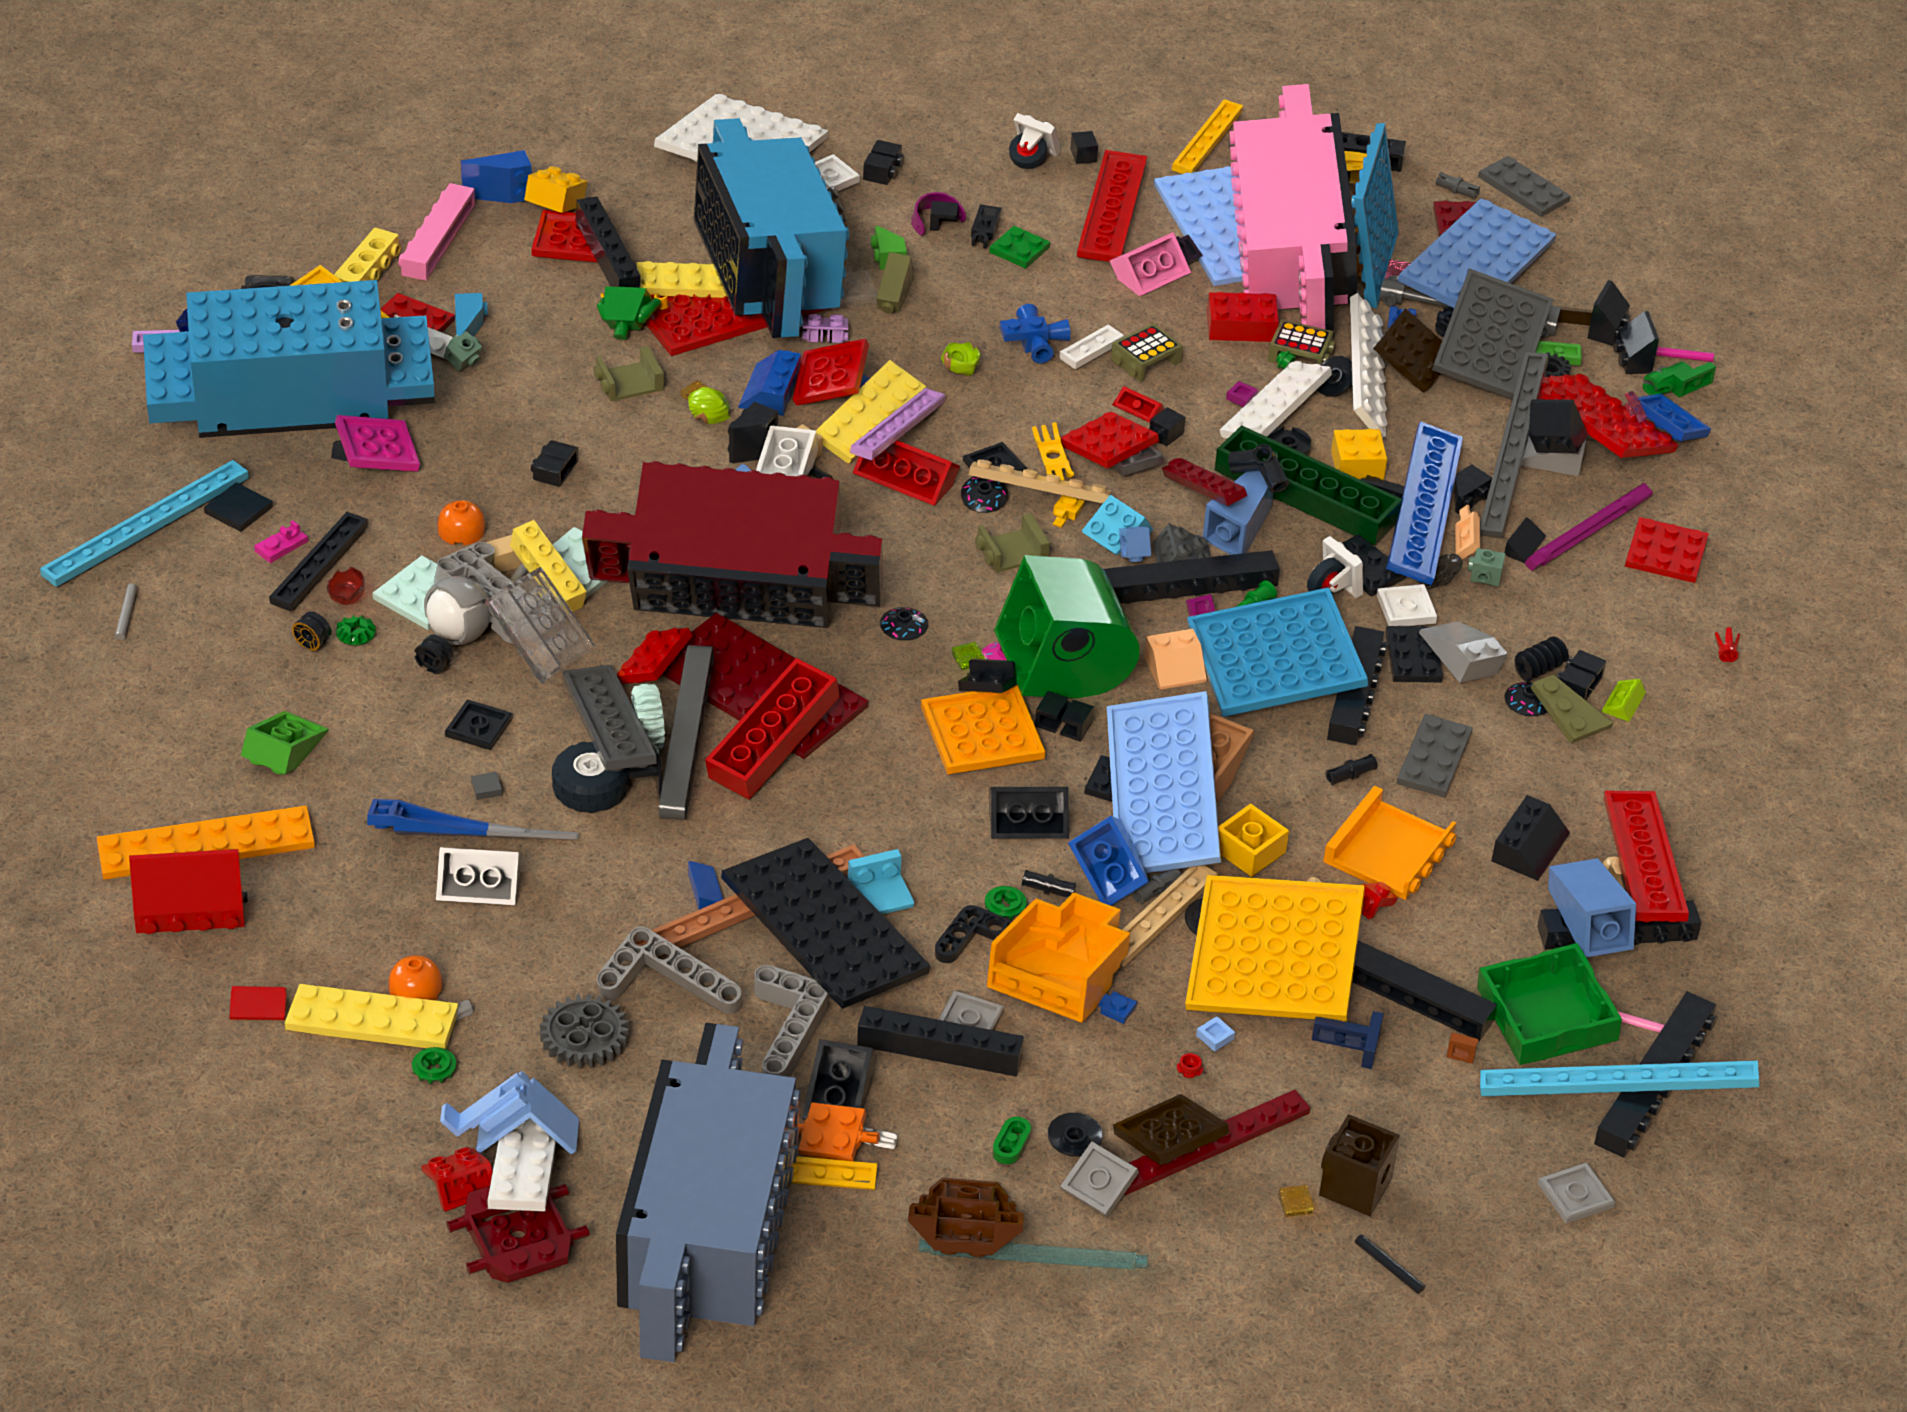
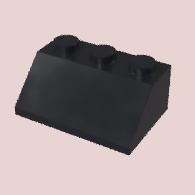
(1028, 812)
(1530, 839)

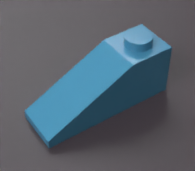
(469, 312)

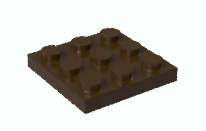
(1411, 349)
(1171, 1129)

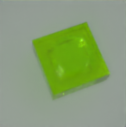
(966, 652)

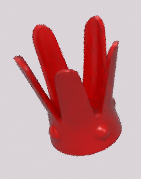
(1727, 651)

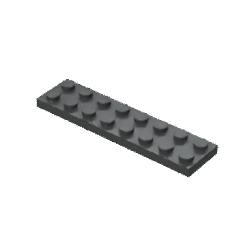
(609, 718)

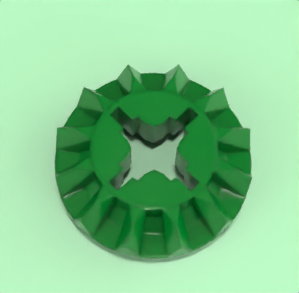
(358, 636)
(1011, 895)
(434, 1056)

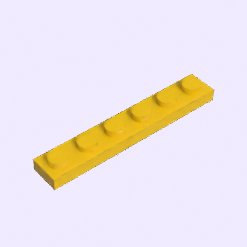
(1207, 137)
(834, 1173)

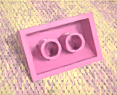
(1151, 265)

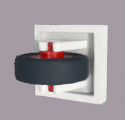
(1032, 142)
(1337, 570)

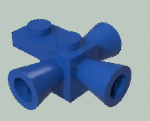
(1034, 332)

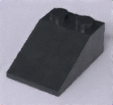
(840, 1075)

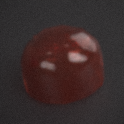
(346, 586)

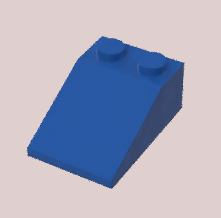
(497, 176)
(1109, 860)

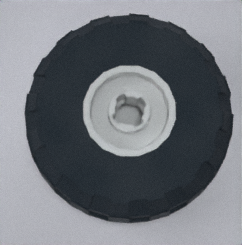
(584, 783)

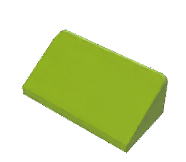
(1625, 699)

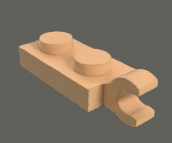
(1467, 533)

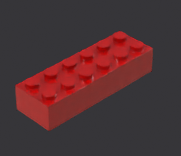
(772, 728)

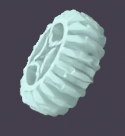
(648, 708)

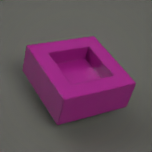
(1241, 393)
(1200, 605)

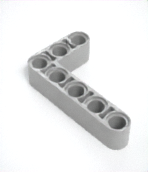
(669, 968)
(808, 1008)

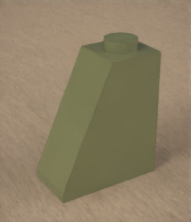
(895, 282)

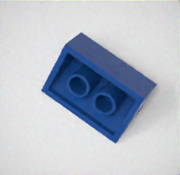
(773, 381)

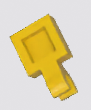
(1067, 508)

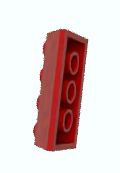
(910, 472)

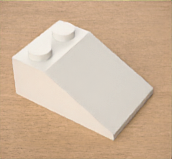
(788, 451)

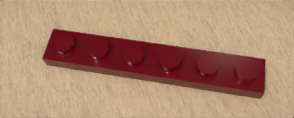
(1204, 481)

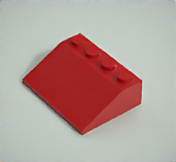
(187, 891)

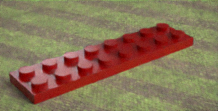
(1112, 206)
(1646, 856)

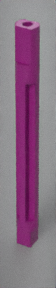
(1589, 526)

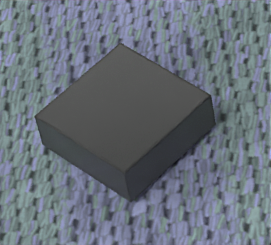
(486, 785)

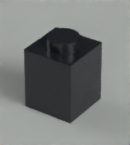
(1084, 147)
(1168, 425)

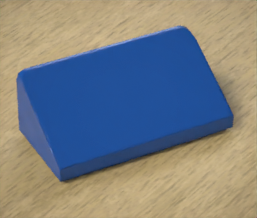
(704, 884)

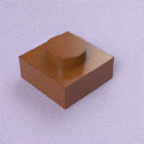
(1462, 1048)

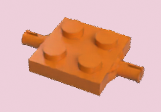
(834, 1132)

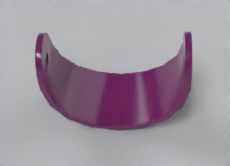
(925, 202)

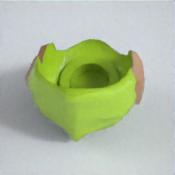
(961, 358)
(708, 405)

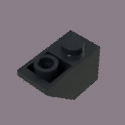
(1470, 487)

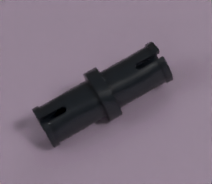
(1351, 769)
(1048, 884)

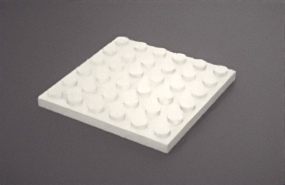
(760, 124)

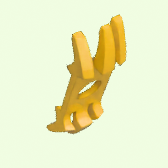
(1050, 446)

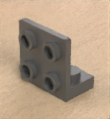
(1178, 544)

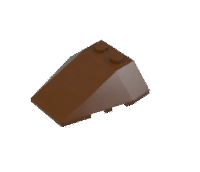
(966, 1217)

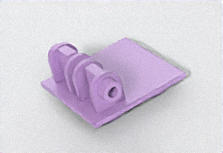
(836, 323)

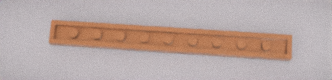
(728, 911)

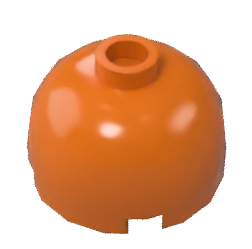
(461, 523)
(415, 978)

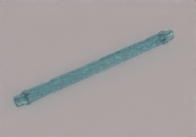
(1056, 1255)

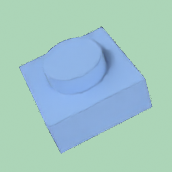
(1215, 1033)

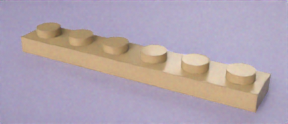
(1030, 479)
(1165, 909)

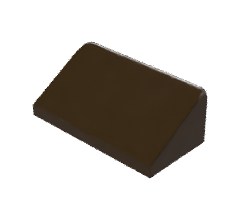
(1575, 316)

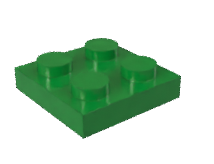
(1019, 247)

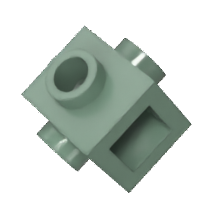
(463, 351)
(1486, 566)

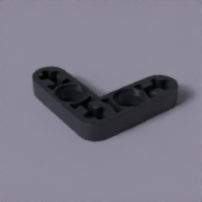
(978, 924)

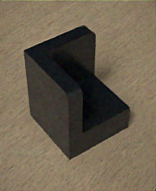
(942, 212)

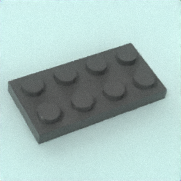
(1524, 186)
(1434, 755)

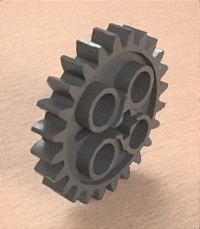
(584, 1031)

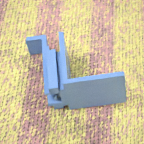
(511, 1106)

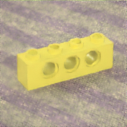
(370, 257)
(537, 551)

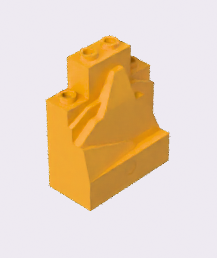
(1060, 955)

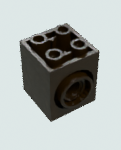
(1358, 1164)

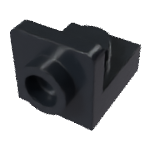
(1189, 249)

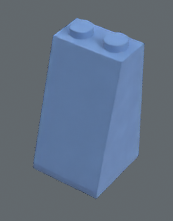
(1236, 525)
(1593, 907)

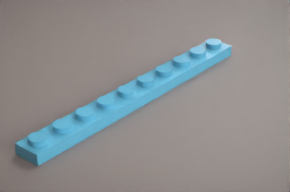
(143, 523)
(1619, 1078)

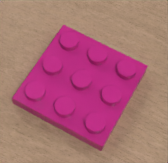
(377, 443)

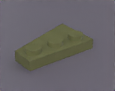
(1569, 711)

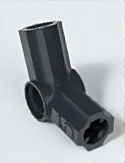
(1252, 461)

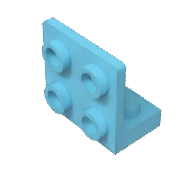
(1108, 519)
(881, 881)

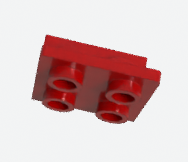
(458, 1176)

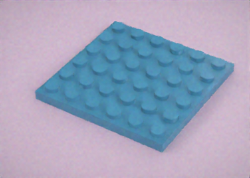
(1375, 214)
(1277, 652)

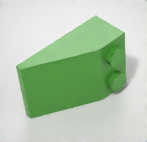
(281, 742)

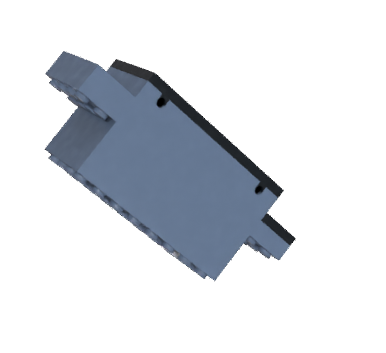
(706, 1194)

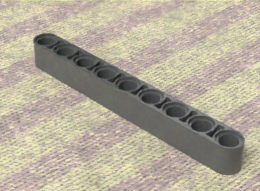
(686, 733)

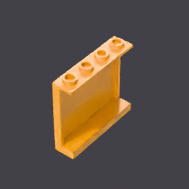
(1388, 845)

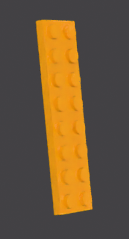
(250, 833)

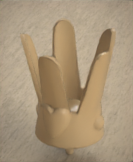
(1614, 867)

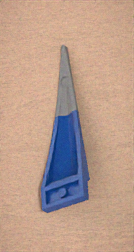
(417, 820)

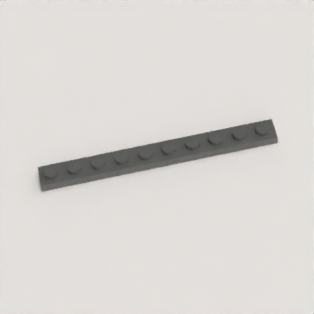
(1513, 446)

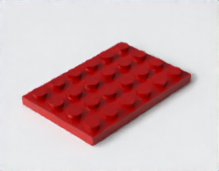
(1607, 417)

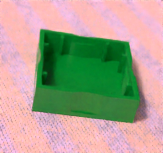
(1549, 1004)

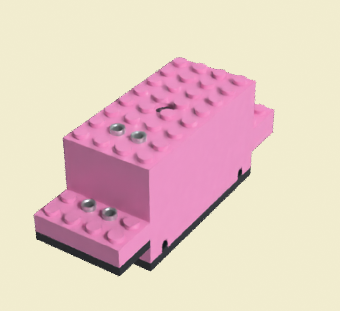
(1295, 209)

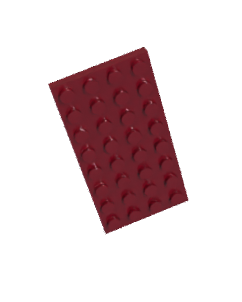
(747, 668)

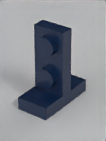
(1350, 1035)

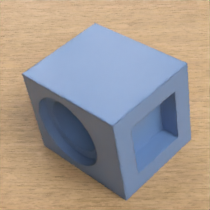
(1135, 543)

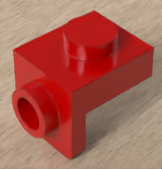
(1376, 896)

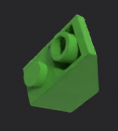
(886, 242)

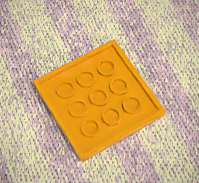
(982, 730)

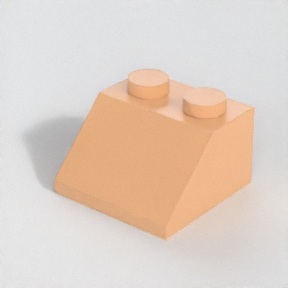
(1175, 659)

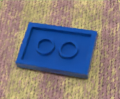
(1673, 418)

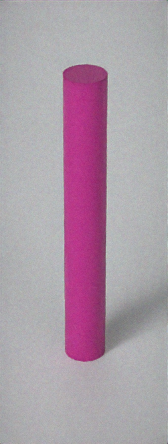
(1685, 354)

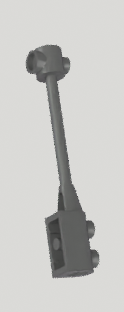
(1394, 291)

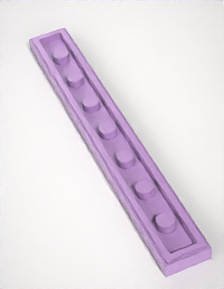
(897, 424)

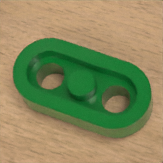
(1010, 1142)

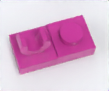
(281, 543)

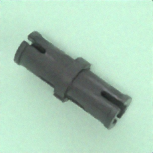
(1458, 185)
(1156, 885)

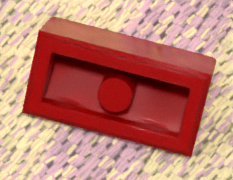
(1137, 404)
(258, 1003)

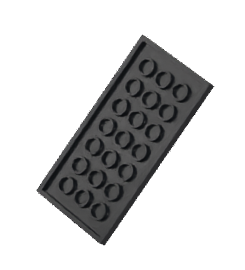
(825, 922)

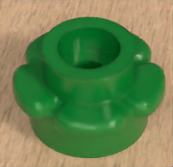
(1285, 359)

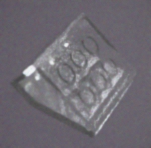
(540, 625)

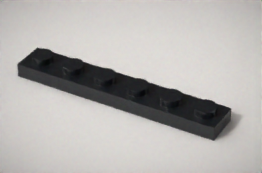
(318, 561)

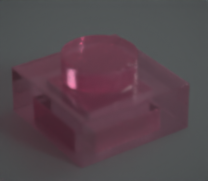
(1395, 267)
(1634, 407)

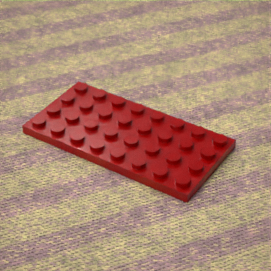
(701, 321)

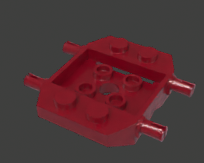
(509, 1258)

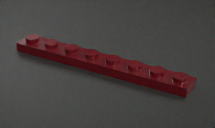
(1241, 1129)

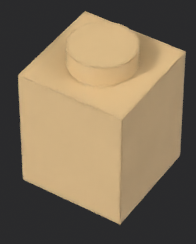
(504, 556)

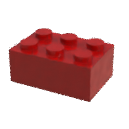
(1242, 316)

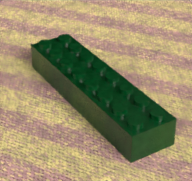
(1320, 488)

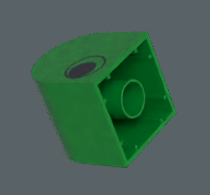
(1065, 629)

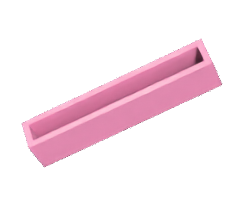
(437, 232)

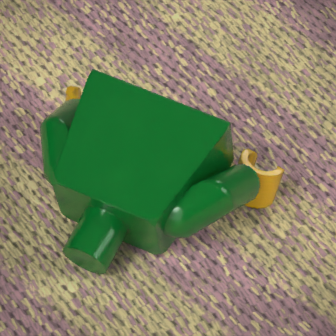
(628, 308)

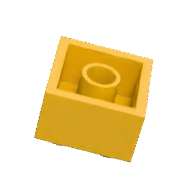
(555, 189)
(1359, 453)
(1252, 840)

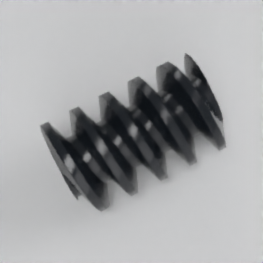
(1541, 658)

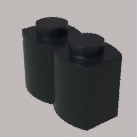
(554, 463)

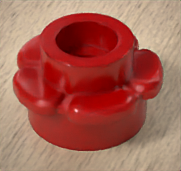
(1190, 1065)

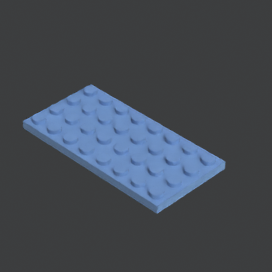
(1482, 240)

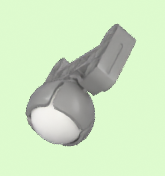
(459, 594)

